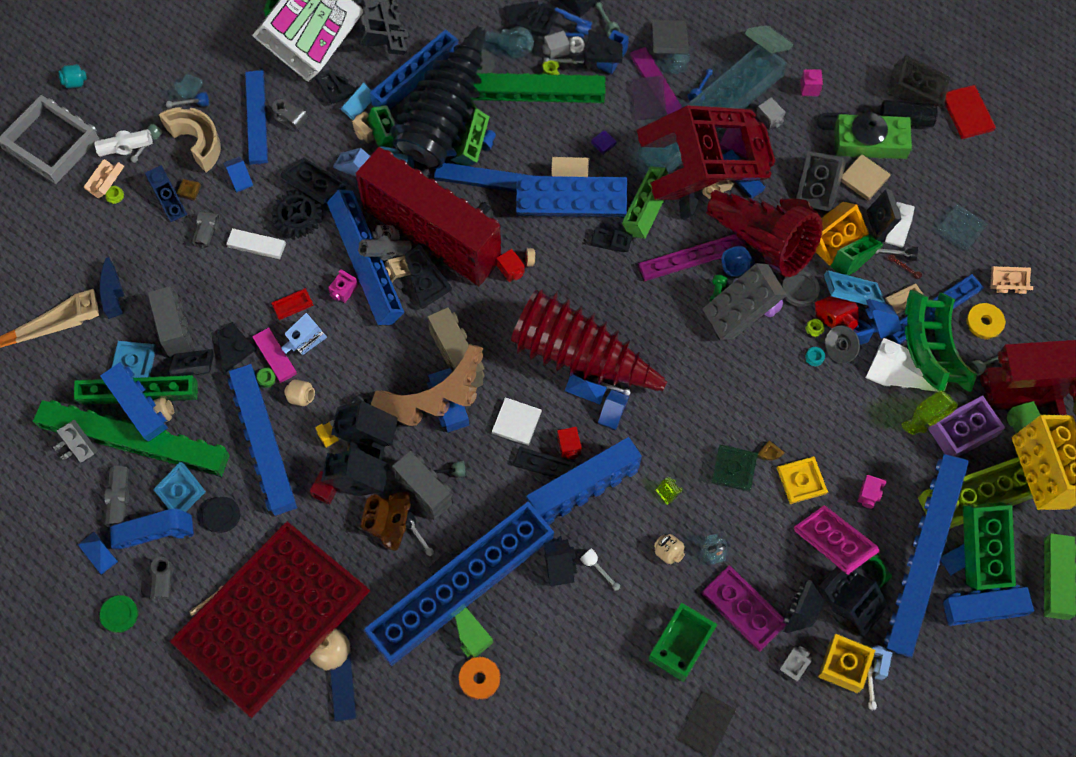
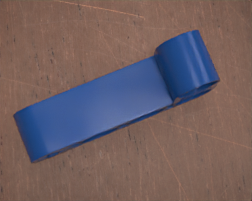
(151, 527)

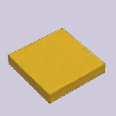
(802, 480)

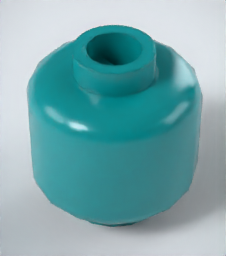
(72, 76)

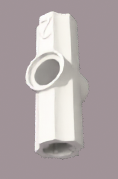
(123, 142)

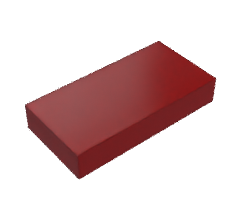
(292, 304)

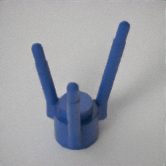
(582, 25)

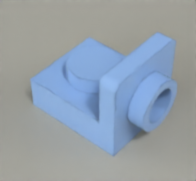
(881, 665)

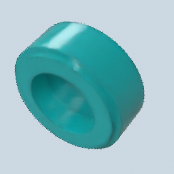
(815, 356)

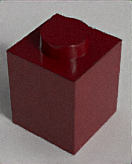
(323, 491)

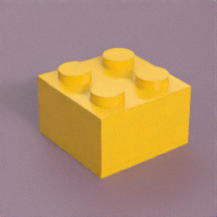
(846, 663)

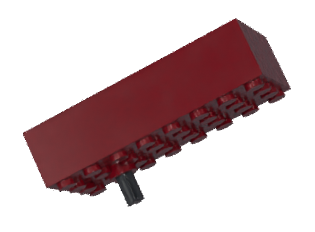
(430, 215)

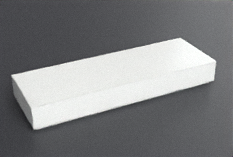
(256, 243)

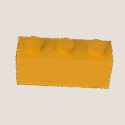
(840, 228)

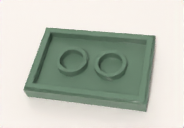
(769, 39)

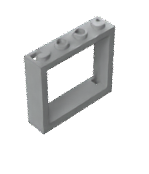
(69, 159)

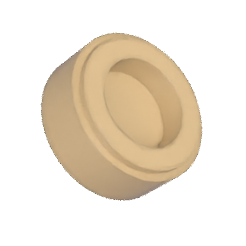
(530, 257)

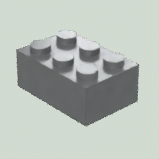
(170, 321)
(423, 484)

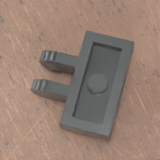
(76, 440)

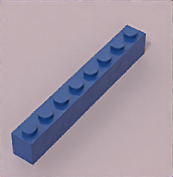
(369, 270)
(263, 441)

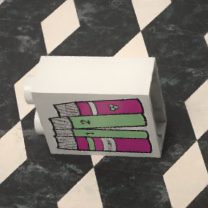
(307, 31)

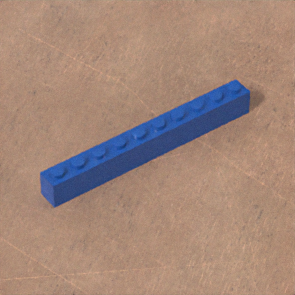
(927, 556)

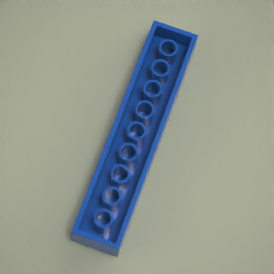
(459, 583)

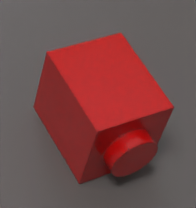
(510, 265)
(569, 443)

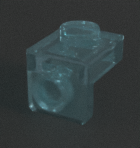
(189, 86)

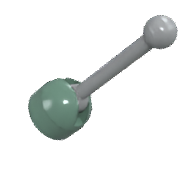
(155, 134)

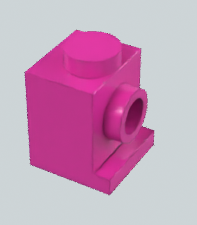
(349, 286)
(871, 491)

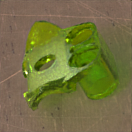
(930, 412)

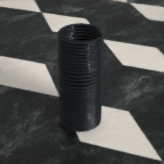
(919, 114)

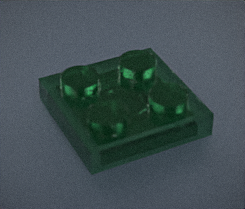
(734, 467)

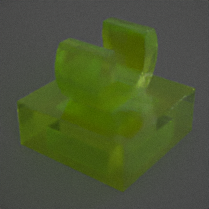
(668, 490)

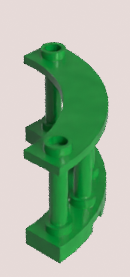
(920, 349)

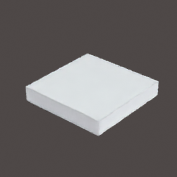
(516, 421)

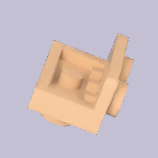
(1010, 279)

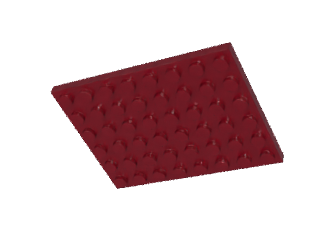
(269, 618)

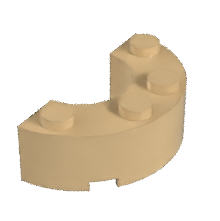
(195, 123)

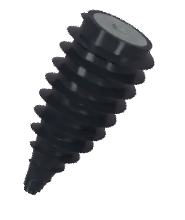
(441, 104)

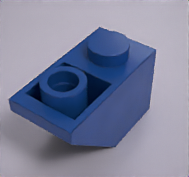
(884, 318)

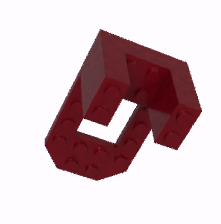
(700, 149)
(1033, 373)

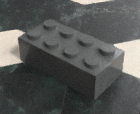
(744, 301)

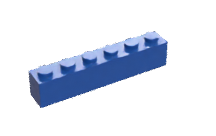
(406, 77)

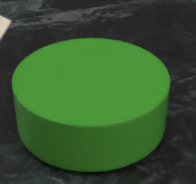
(266, 377)

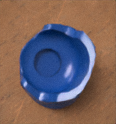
(737, 261)

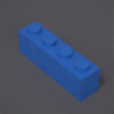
(134, 402)
(988, 606)

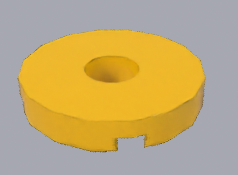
(988, 311)

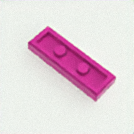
(274, 355)

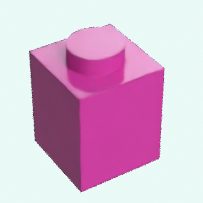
(811, 82)

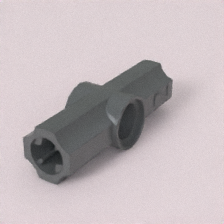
(384, 248)
(116, 495)

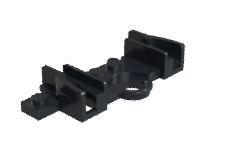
(382, 26)

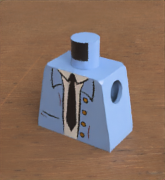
(303, 336)

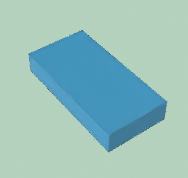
(357, 102)

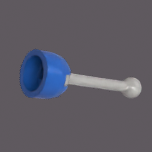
(201, 100)

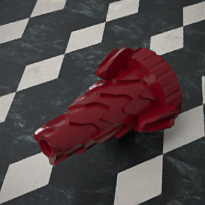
(783, 233)

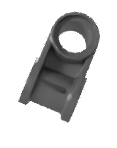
(288, 114)

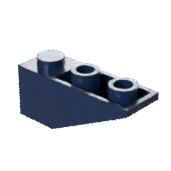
(165, 193)

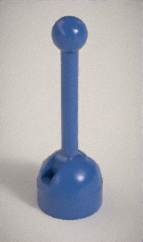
(695, 92)

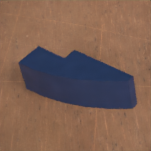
(110, 290)

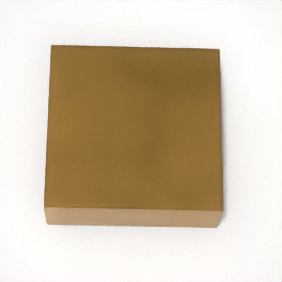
(188, 189)

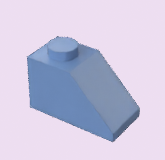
(351, 161)

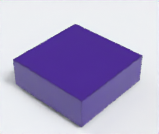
(603, 142)

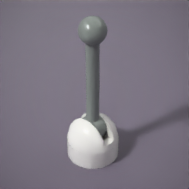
(590, 559)

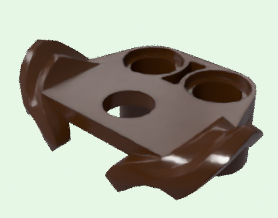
(379, 516)

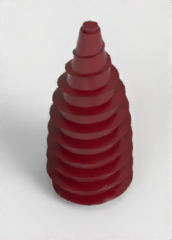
(579, 343)

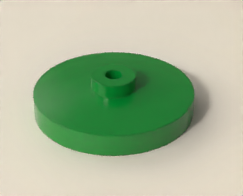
(118, 614)

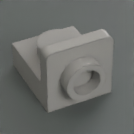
(796, 662)

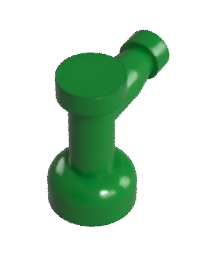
(719, 282)

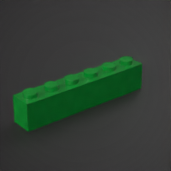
(170, 387)

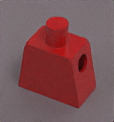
(837, 312)

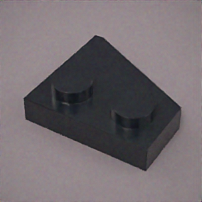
(603, 49)
(334, 86)
(233, 346)

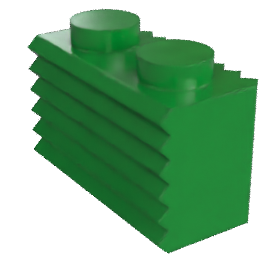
(380, 124)

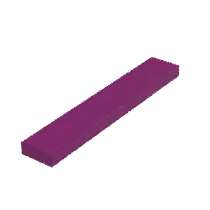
(649, 69)
(688, 257)

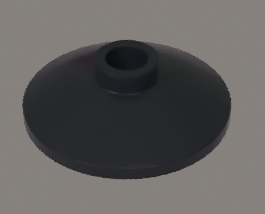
(867, 134)

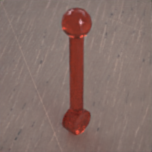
(917, 275)

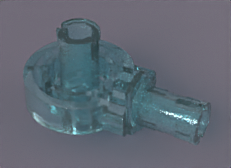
(512, 43)

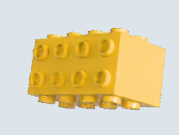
(1049, 460)

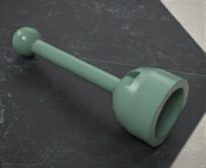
(610, 26)
(979, 366)

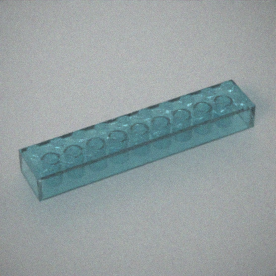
(733, 89)

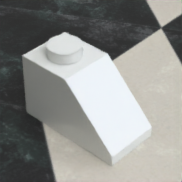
(899, 233)

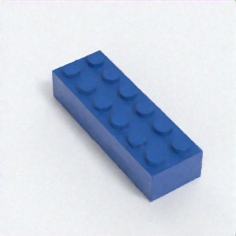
(571, 196)
(586, 480)

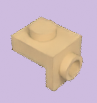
(361, 128)

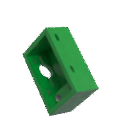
(682, 641)

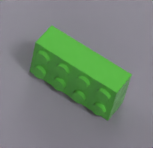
(895, 145)

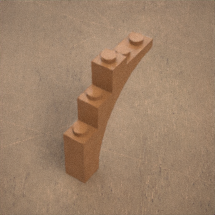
(435, 400)

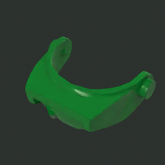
(883, 571)

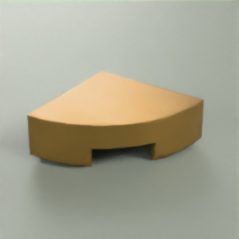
(770, 451)

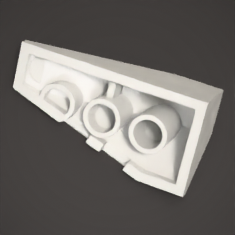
(895, 367)

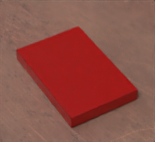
(968, 112)

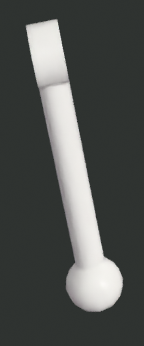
(625, 391)
(872, 704)

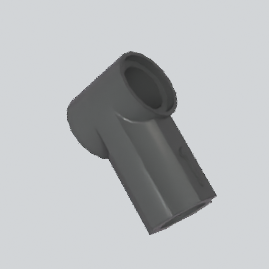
(206, 225)
(161, 580)

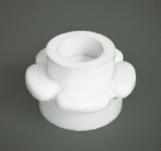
(576, 41)

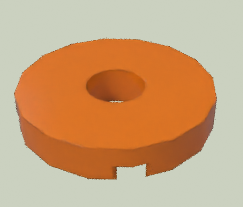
(475, 666)

